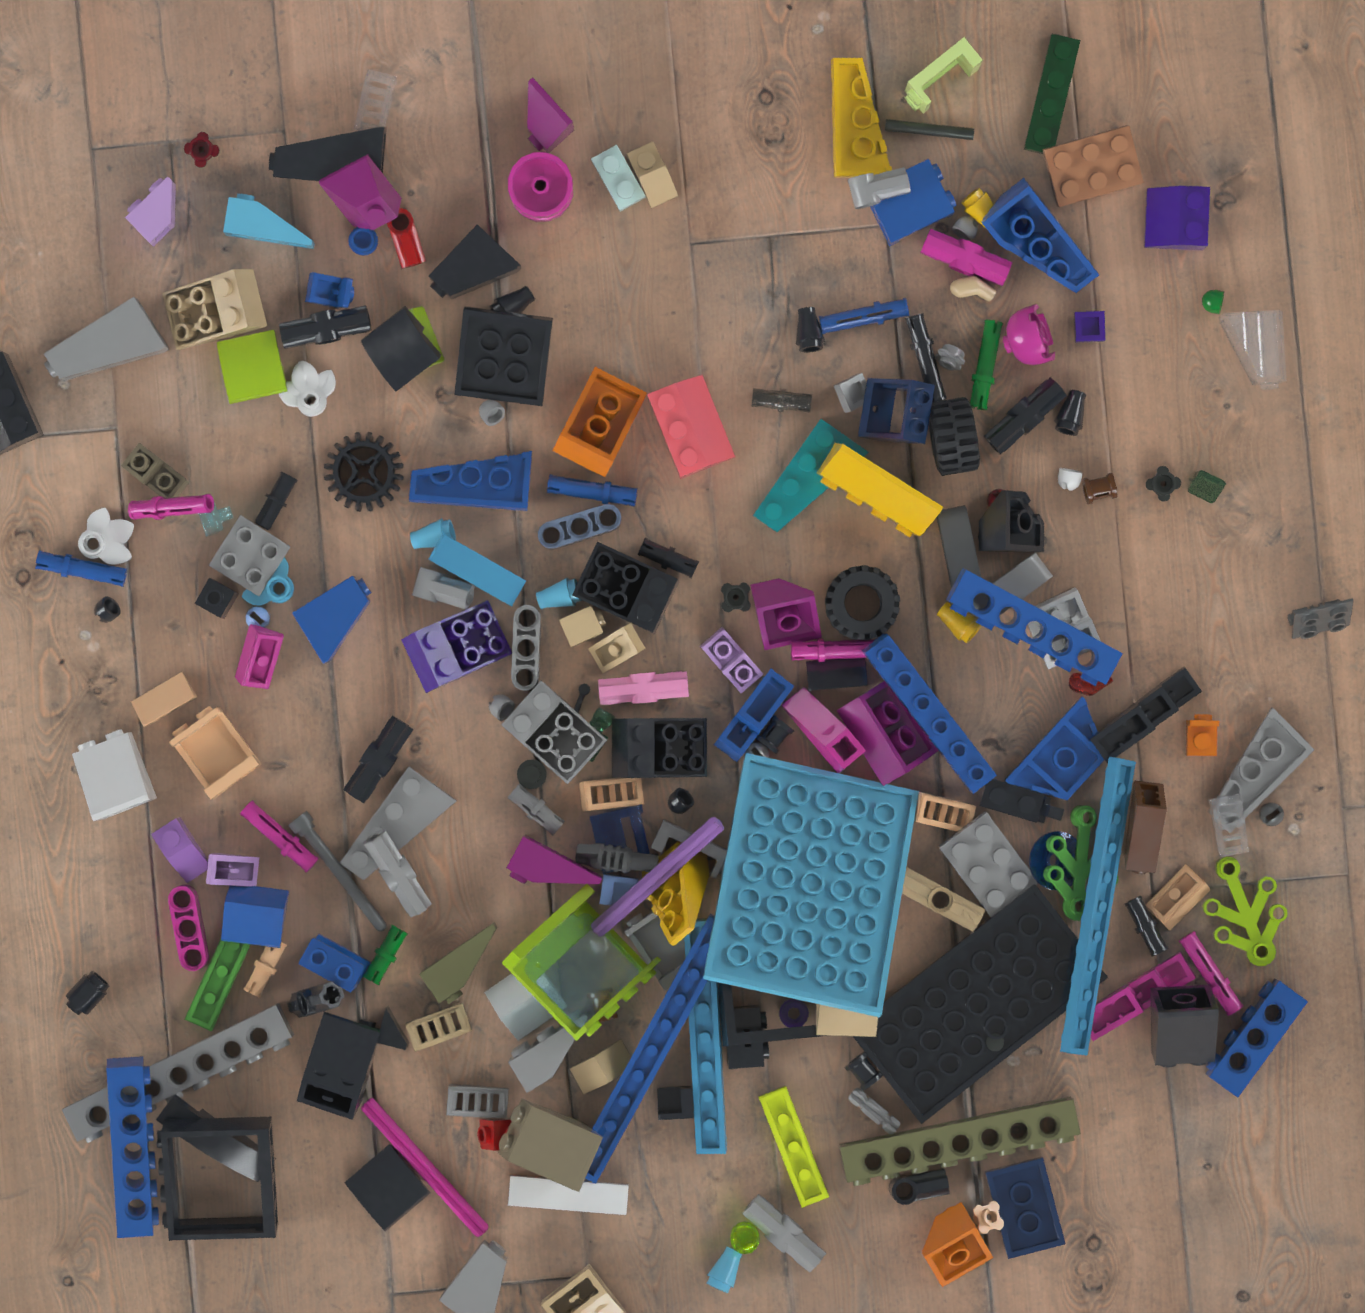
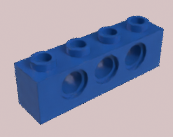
(1289, 1007)

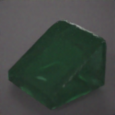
(1206, 486)

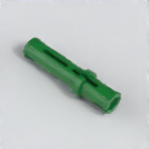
(983, 376)

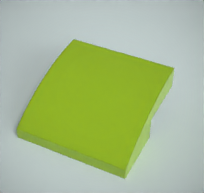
(251, 366)

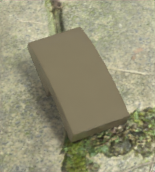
(154, 472)

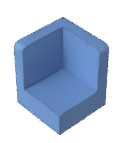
(614, 887)

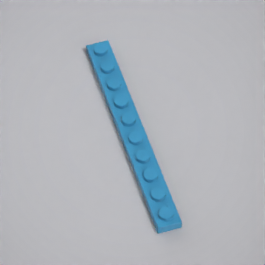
(1097, 906)

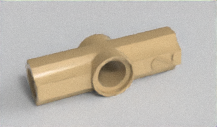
(957, 908)

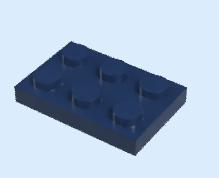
(1025, 1207)

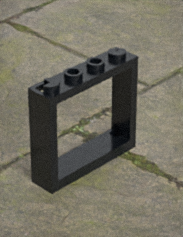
(728, 1028)
(218, 1227)

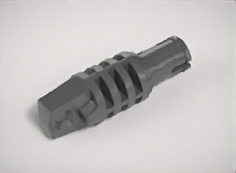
(614, 858)

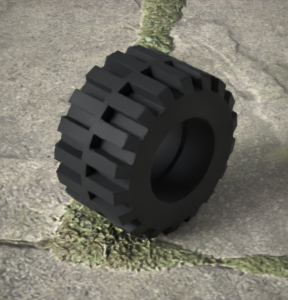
(954, 436)
(888, 598)

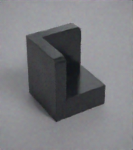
(675, 1102)

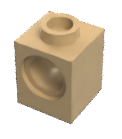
(583, 625)

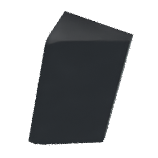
(836, 674)

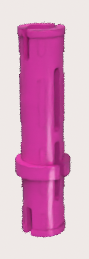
(161, 507)
(823, 650)
(279, 836)
(1229, 1002)

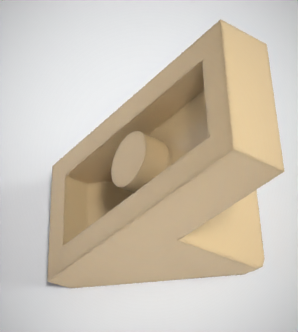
(652, 174)
(616, 648)

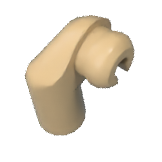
(972, 286)

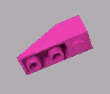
(823, 730)

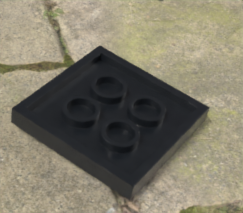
(503, 356)

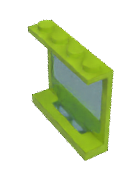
(577, 971)

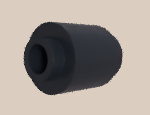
(87, 993)

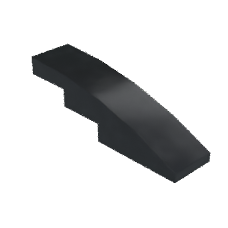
(1145, 714)
(233, 1151)

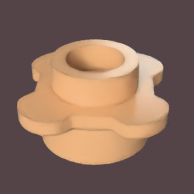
(980, 1217)

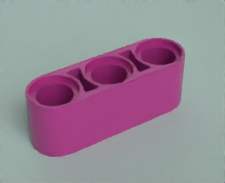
(185, 942)

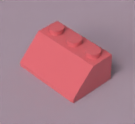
(690, 426)

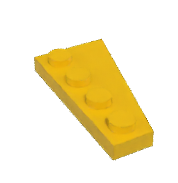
(856, 129)

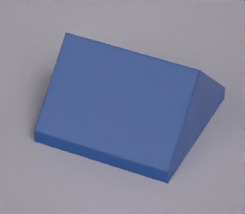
(254, 915)

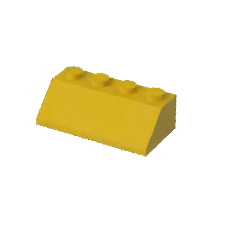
(879, 490)

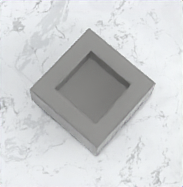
(851, 392)

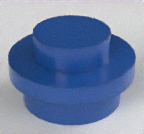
(363, 241)

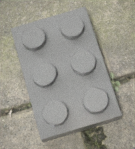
(987, 863)

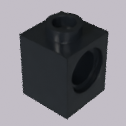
(216, 598)

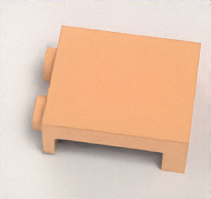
(214, 751)

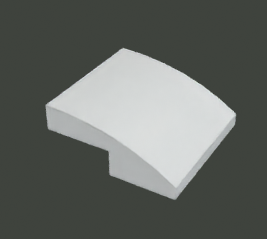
(1071, 610)

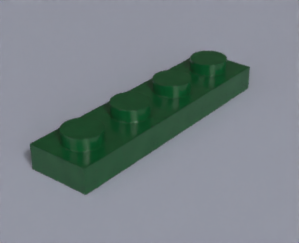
(1052, 93)

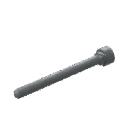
(304, 827)

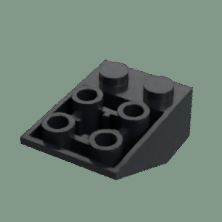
(626, 587)
(659, 747)
(338, 1066)

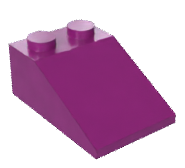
(544, 865)

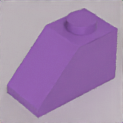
(181, 849)

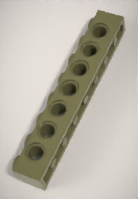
(1060, 1109)

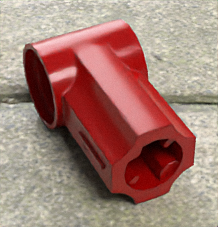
(407, 243)

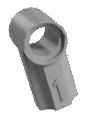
(871, 188)
(436, 587)

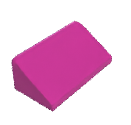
(258, 657)

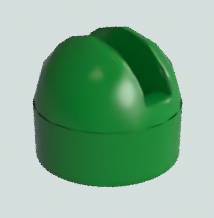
(1213, 301)

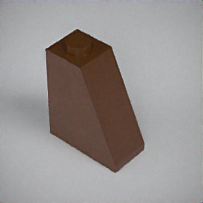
(1145, 827)

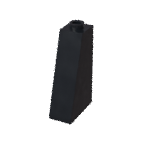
(323, 156)

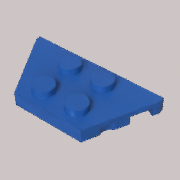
(1062, 757)

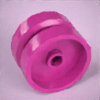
(545, 204)

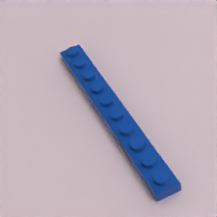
(651, 1051)

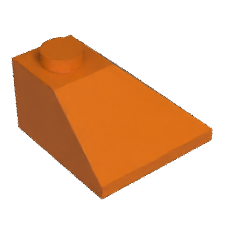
(954, 1245)

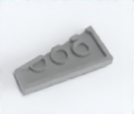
(1265, 764)
(403, 815)

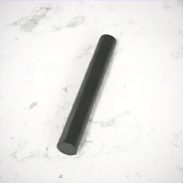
(929, 129)

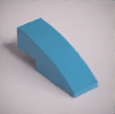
(477, 570)

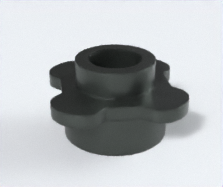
(1155, 483)
(729, 591)

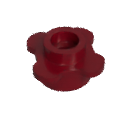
(210, 150)

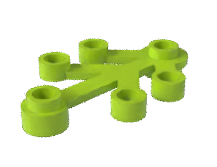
(1246, 915)

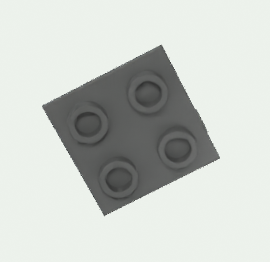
(1330, 617)

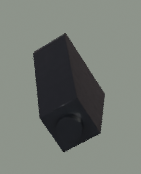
(471, 265)

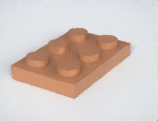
(1093, 166)

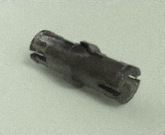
(781, 400)

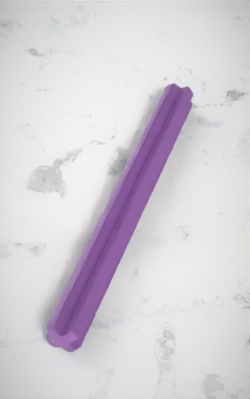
(657, 876)

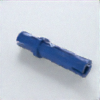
(899, 309)
(592, 490)
(80, 568)

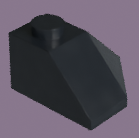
(1011, 525)

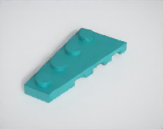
(800, 482)

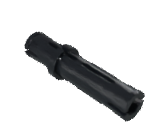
(925, 355)

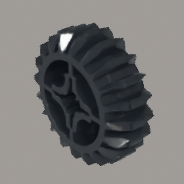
(373, 461)

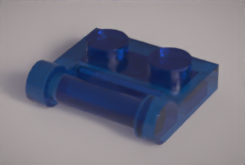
(609, 829)

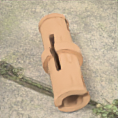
(264, 969)

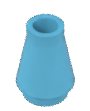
(429, 535)
(558, 595)
(725, 1270)

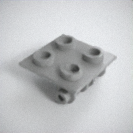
(249, 555)

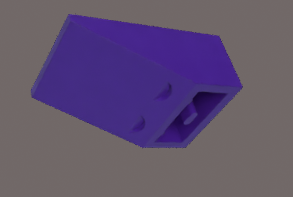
(456, 646)

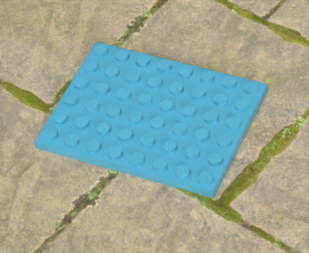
(811, 885)

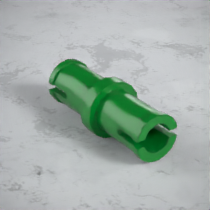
(385, 955)

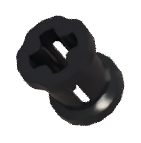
(775, 734)
(863, 1071)

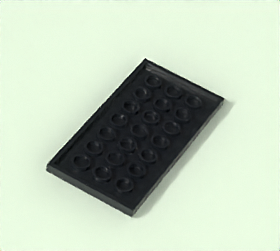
(998, 980)

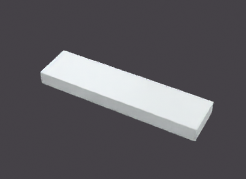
(547, 1194)

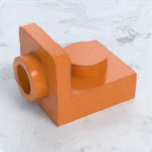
(1201, 736)

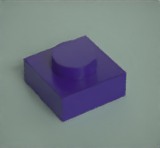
(1089, 326)

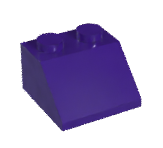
(1177, 217)

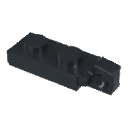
(1018, 802)

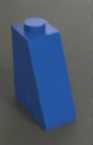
(333, 615)

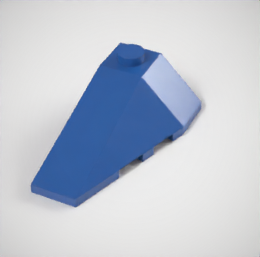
(1031, 231)

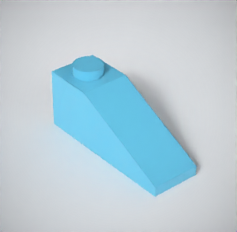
(256, 222)

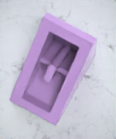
(232, 870)

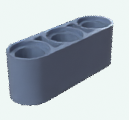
(564, 525)

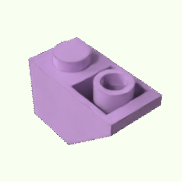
(156, 213)

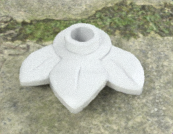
(308, 384)
(110, 535)

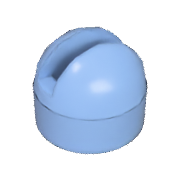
(261, 612)

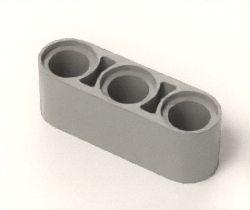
(1019, 580)
(522, 633)

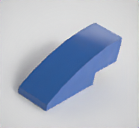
(753, 715)

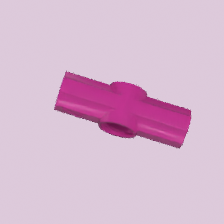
(966, 257)

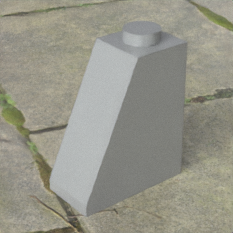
(478, 1282)

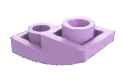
(731, 660)

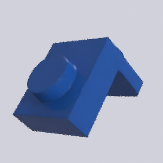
(329, 290)

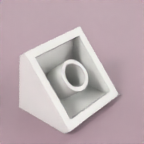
(516, 1007)

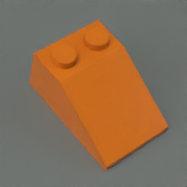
(599, 422)

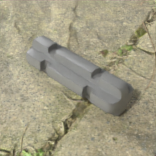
(874, 1110)

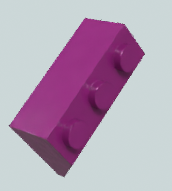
(886, 732)

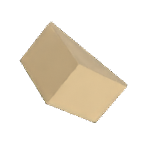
(601, 1067)

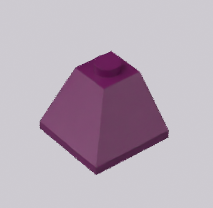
(545, 119)
(363, 194)
(785, 613)

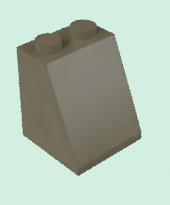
(550, 1144)

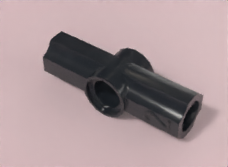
(325, 327)
(1025, 415)
(378, 759)
(315, 999)

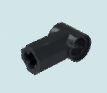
(923, 1186)

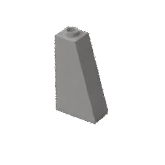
(110, 341)

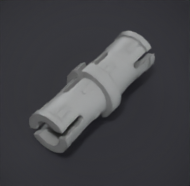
(536, 809)

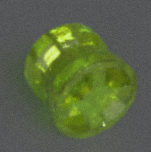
(746, 1232)

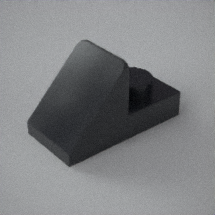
(391, 1032)

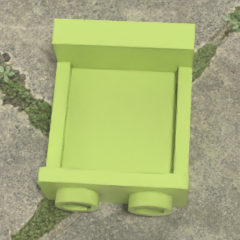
(960, 53)

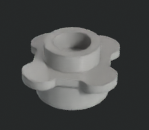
(950, 357)

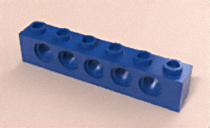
(1103, 658)
(929, 713)
(131, 1220)

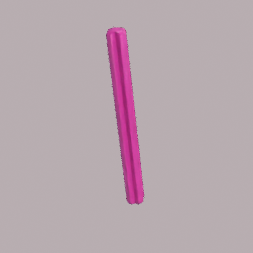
(424, 1167)

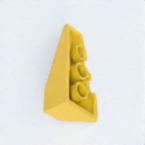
(680, 897)

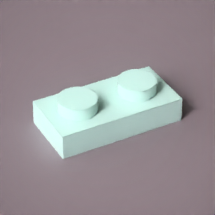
(618, 178)

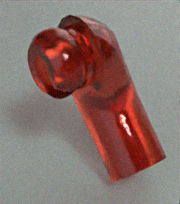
(1083, 687)

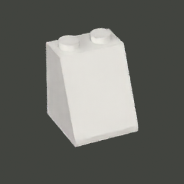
(113, 775)

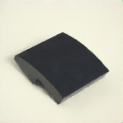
(400, 348)
(387, 1187)

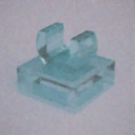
(213, 521)

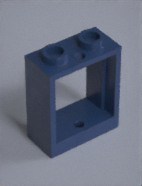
(882, 395)

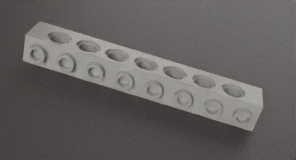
(272, 1020)

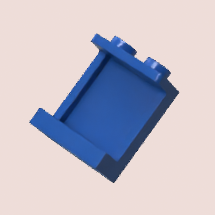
(916, 210)
(334, 962)

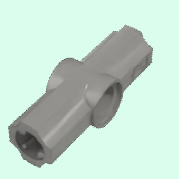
(397, 873)
(784, 1233)

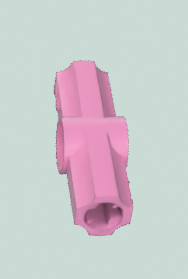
(643, 688)

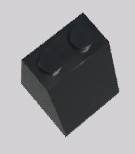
(1183, 1025)

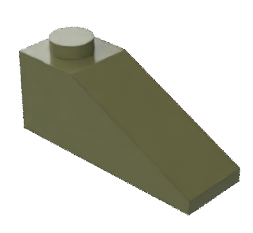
(454, 969)

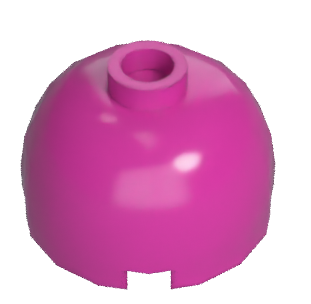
(1029, 337)

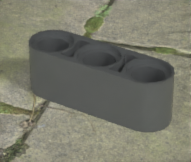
(957, 542)

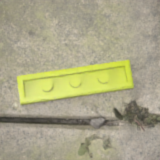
(793, 1146)

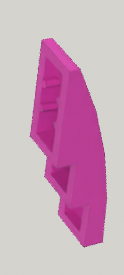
(1135, 995)

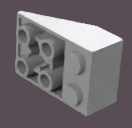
(554, 732)
(540, 1060)

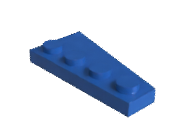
(483, 484)

